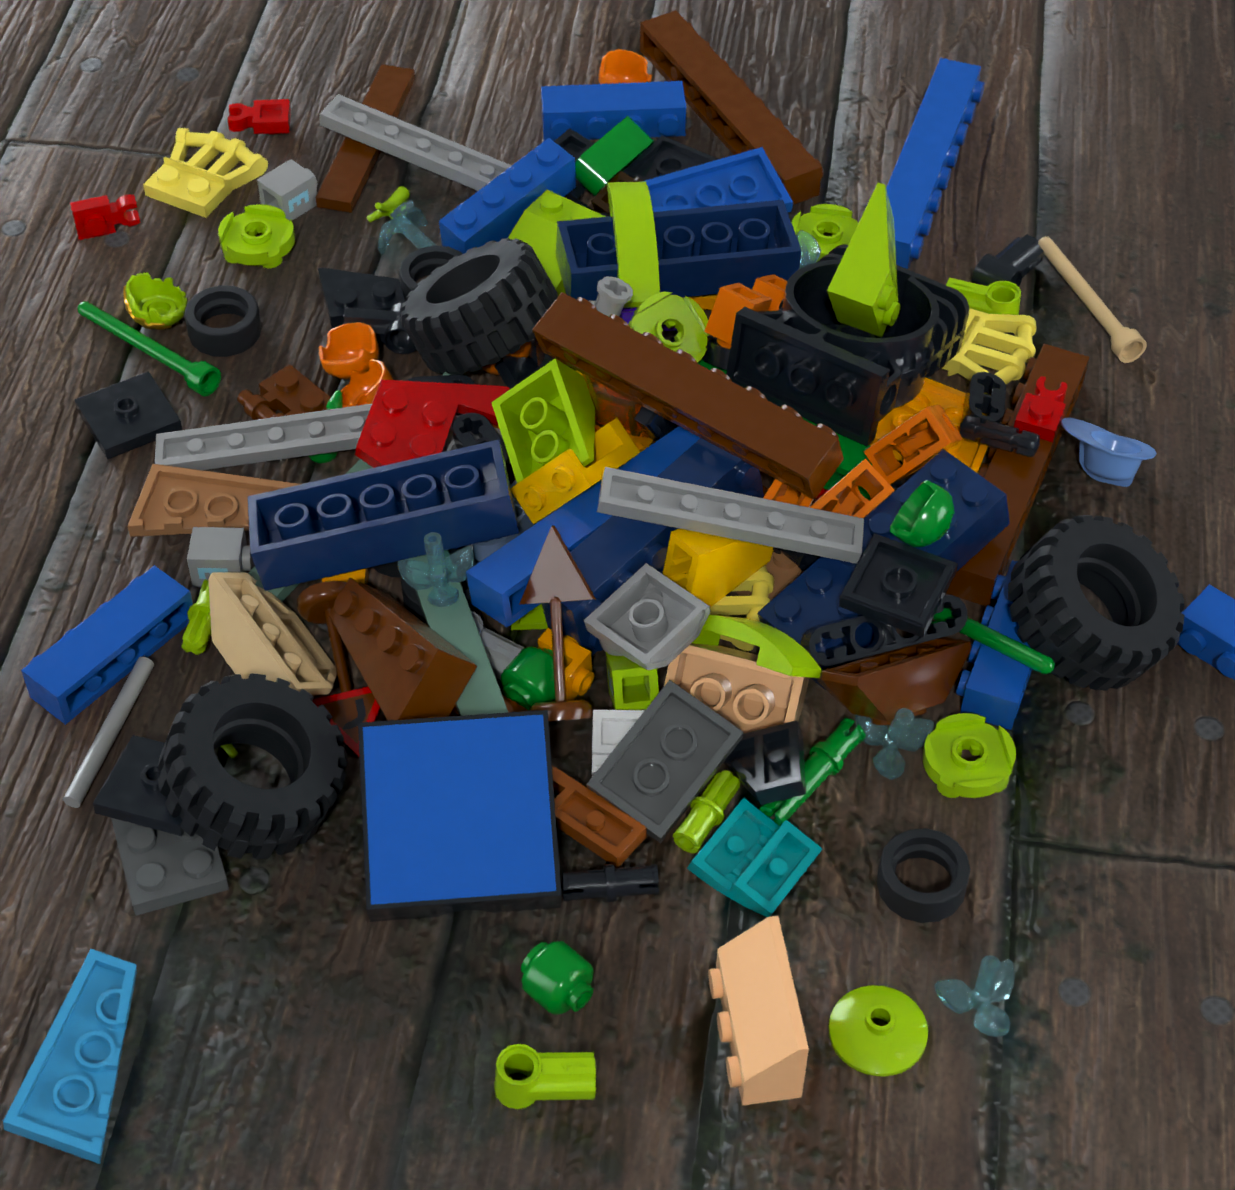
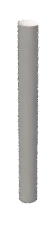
(108, 732)

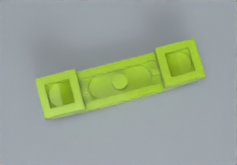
(634, 239)
(776, 650)

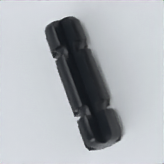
(999, 436)

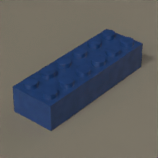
(694, 247)
(380, 515)
(627, 544)
(815, 594)

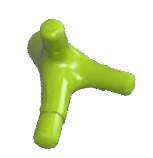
(386, 208)

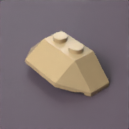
(265, 636)

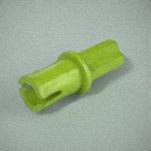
(199, 626)
(706, 812)

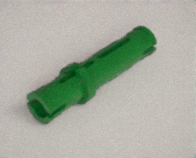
(824, 760)

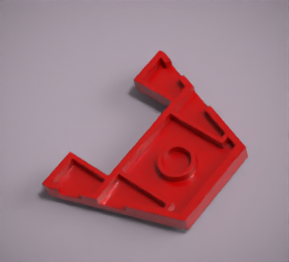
(416, 417)

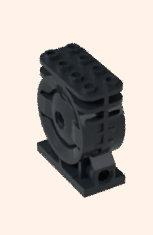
(839, 371)

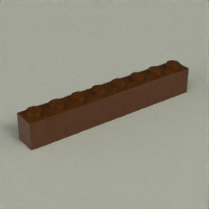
(727, 102)
(690, 394)
(1018, 474)

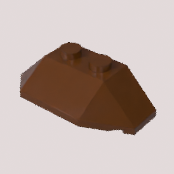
(898, 679)

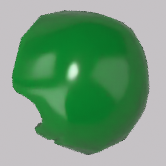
(924, 516)

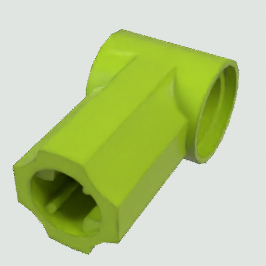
(997, 298)
(549, 1076)

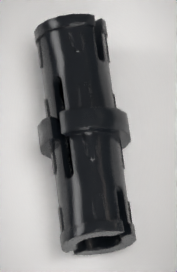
(610, 882)

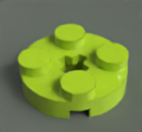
(827, 219)
(239, 239)
(673, 312)
(962, 777)

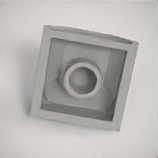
(648, 619)

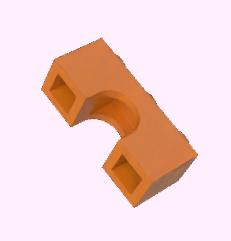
(764, 296)

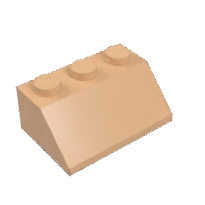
(737, 687)
(760, 1015)

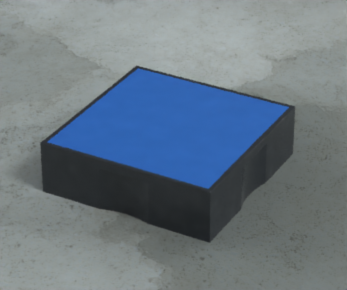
(458, 815)

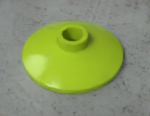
(872, 1047)

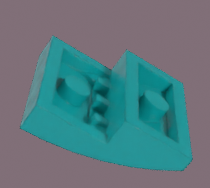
(754, 859)

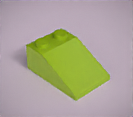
(539, 229)
(866, 279)
(546, 418)

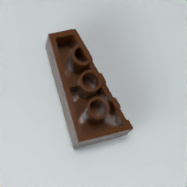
(399, 656)

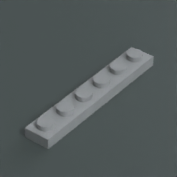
(411, 143)
(262, 439)
(731, 515)

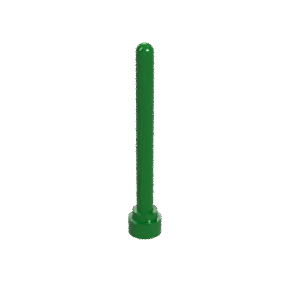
(200, 376)
(1003, 644)

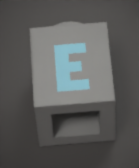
(289, 188)
(217, 551)

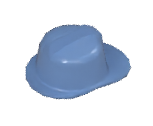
(1108, 455)

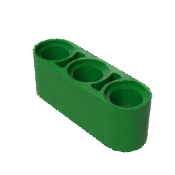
(611, 154)

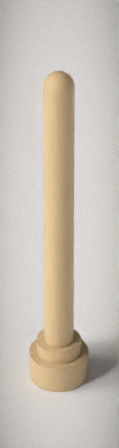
(1125, 342)

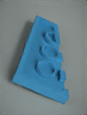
(77, 1066)

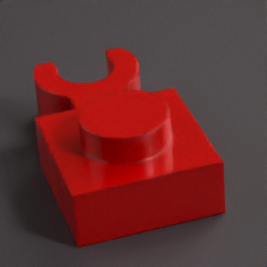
(264, 117)
(97, 216)
(1042, 410)

